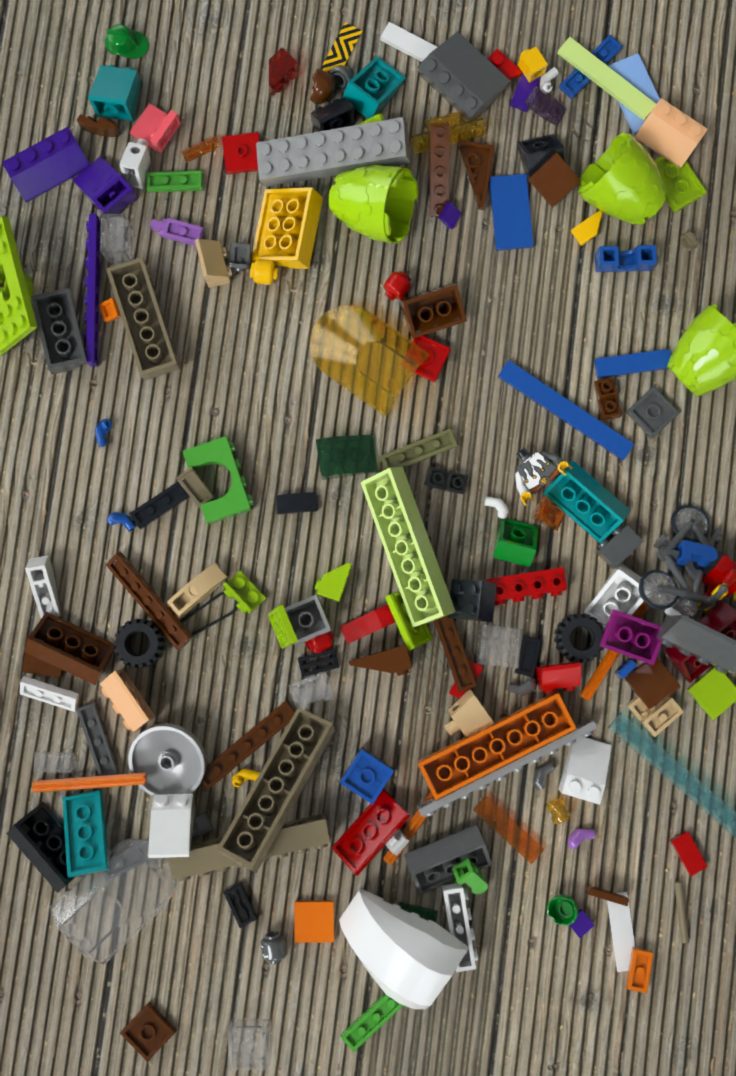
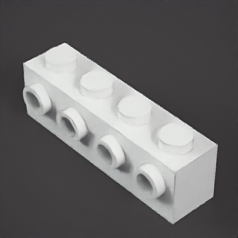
(458, 922)

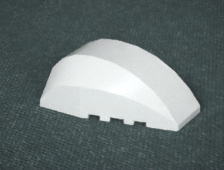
(401, 950)

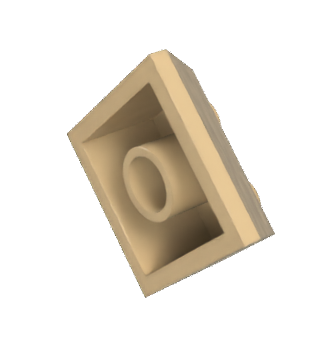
(213, 262)

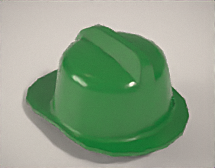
(126, 42)

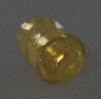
(558, 811)

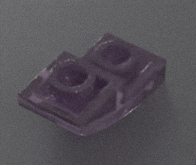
(546, 108)

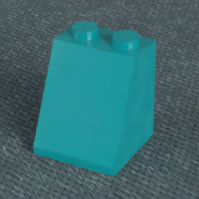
(115, 92)

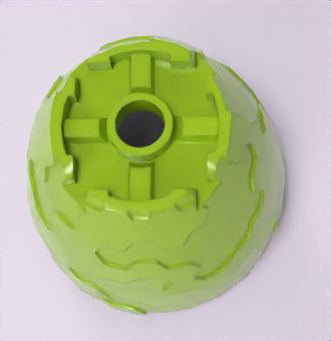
(624, 182)
(375, 201)
(706, 353)

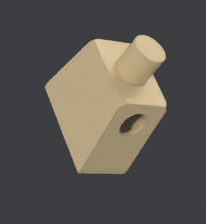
(468, 716)

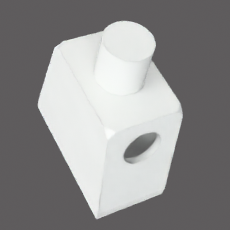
(135, 163)

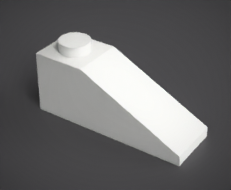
(43, 585)

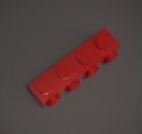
(529, 584)

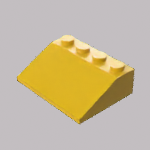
(288, 227)

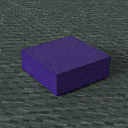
(449, 215)
(582, 924)

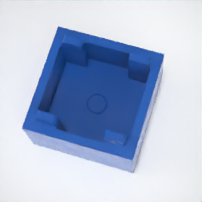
(366, 775)

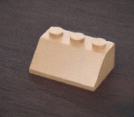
(670, 133)
(127, 700)

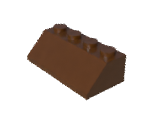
(69, 648)

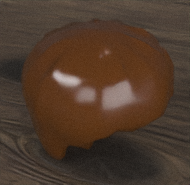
(323, 86)

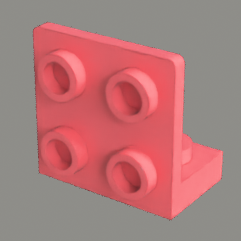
(156, 127)

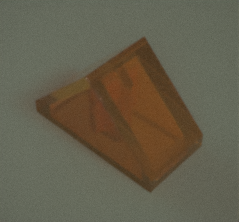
(548, 514)

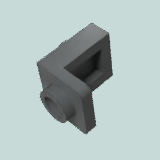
(240, 256)

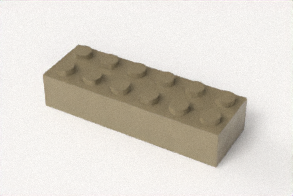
(143, 319)

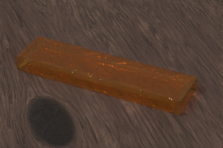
(508, 829)

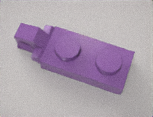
(177, 230)

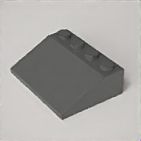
(463, 76)
(699, 641)

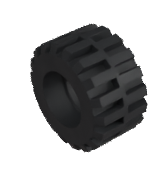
(563, 638)
(124, 649)

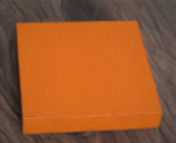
(313, 921)

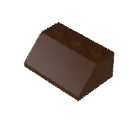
(433, 310)

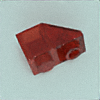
(281, 70)

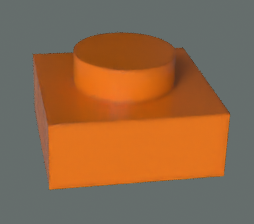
(109, 310)

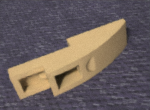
(196, 590)

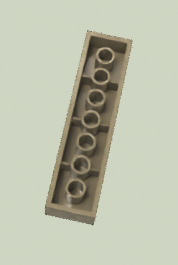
(276, 790)
(294, 836)

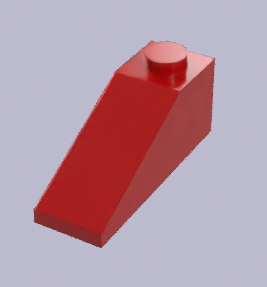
(367, 624)

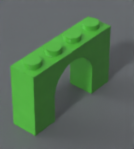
(221, 453)

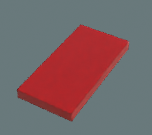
(370, 832)

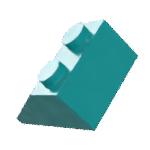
(373, 87)

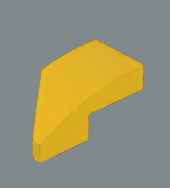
(588, 228)

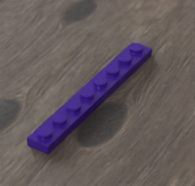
(92, 283)

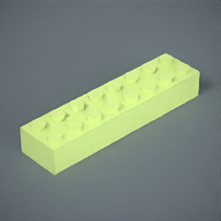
(407, 546)

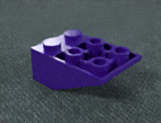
(105, 187)

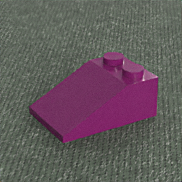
(632, 637)

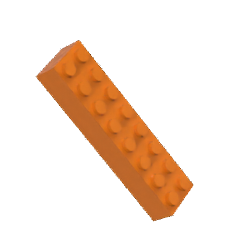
(496, 745)

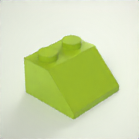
(333, 583)

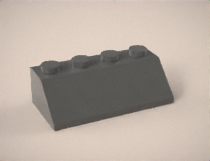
(59, 330)
(433, 863)

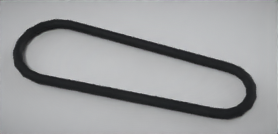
(214, 622)

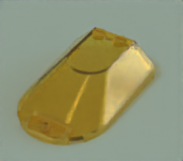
(364, 355)

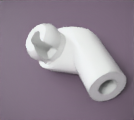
(545, 80)
(499, 504)

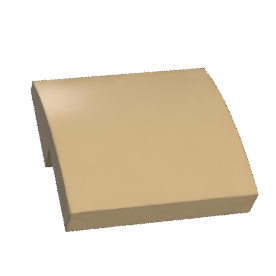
(658, 717)

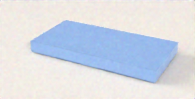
(635, 73)

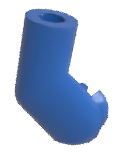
(101, 432)
(121, 518)

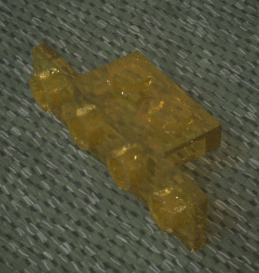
(458, 130)

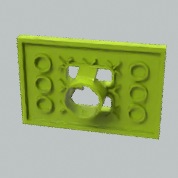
(15, 297)

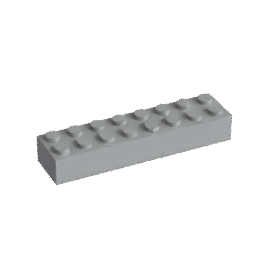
(333, 151)

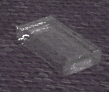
(54, 762)

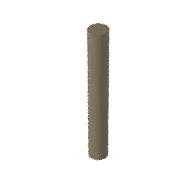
(681, 912)

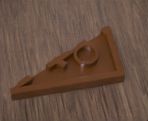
(478, 162)

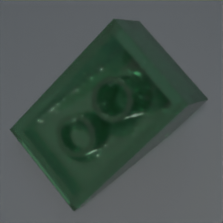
(346, 456)

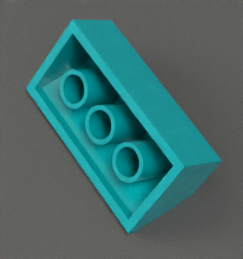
(587, 502)

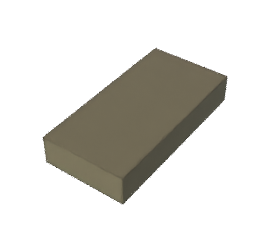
(195, 487)

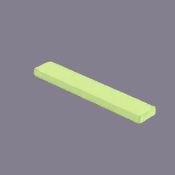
(606, 78)

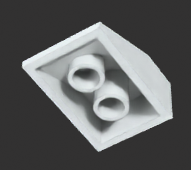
(617, 593)
(586, 770)
(171, 825)

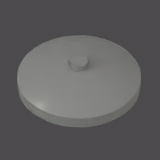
(169, 758)

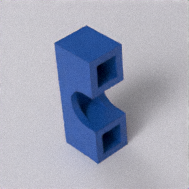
(638, 259)

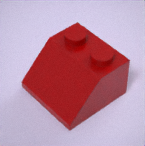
(558, 676)

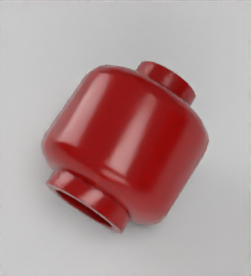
(397, 285)
(320, 643)

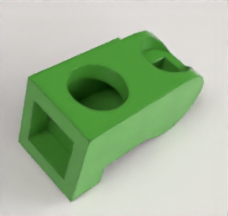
(470, 874)

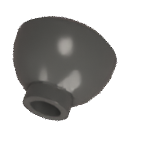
(342, 75)

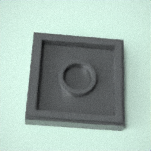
(652, 412)

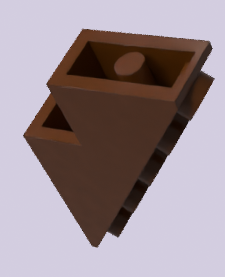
(438, 167)

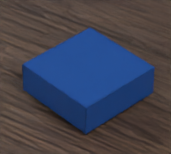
(625, 669)

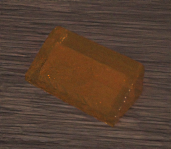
(200, 148)

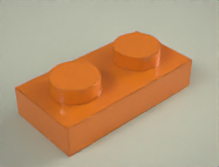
(639, 970)

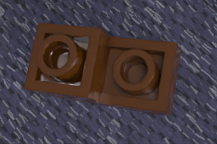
(101, 127)
(607, 399)

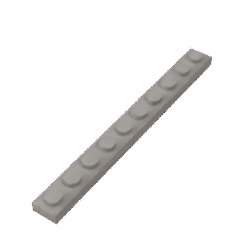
(430, 806)

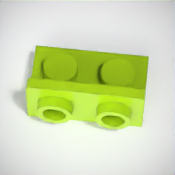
(243, 592)

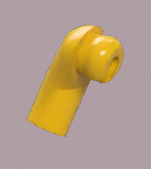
(243, 775)

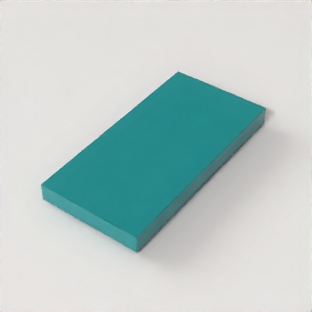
(85, 833)

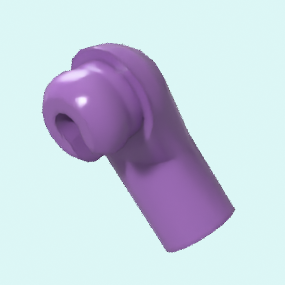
(578, 835)

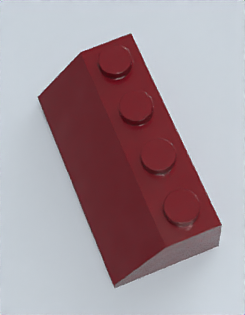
(720, 619)

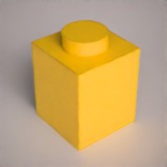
(532, 64)

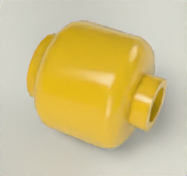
(263, 271)

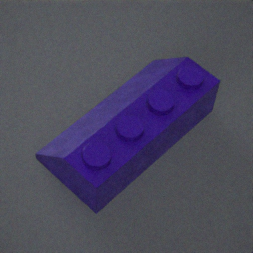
(46, 164)

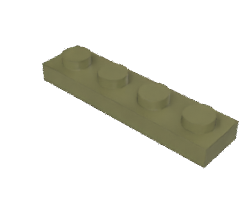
(419, 450)

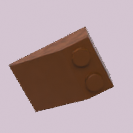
(391, 661)

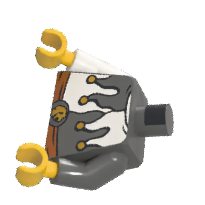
(537, 472)

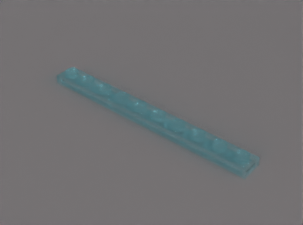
(675, 772)

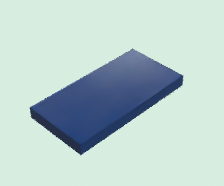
(511, 212)

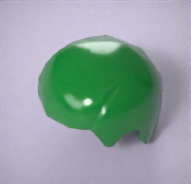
(562, 909)

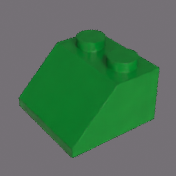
(516, 542)

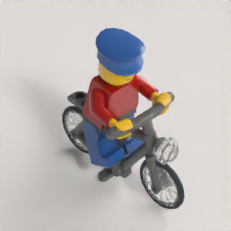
(701, 563)

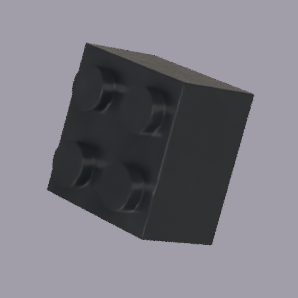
(473, 600)

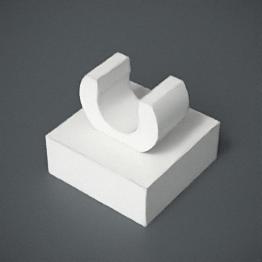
(397, 842)

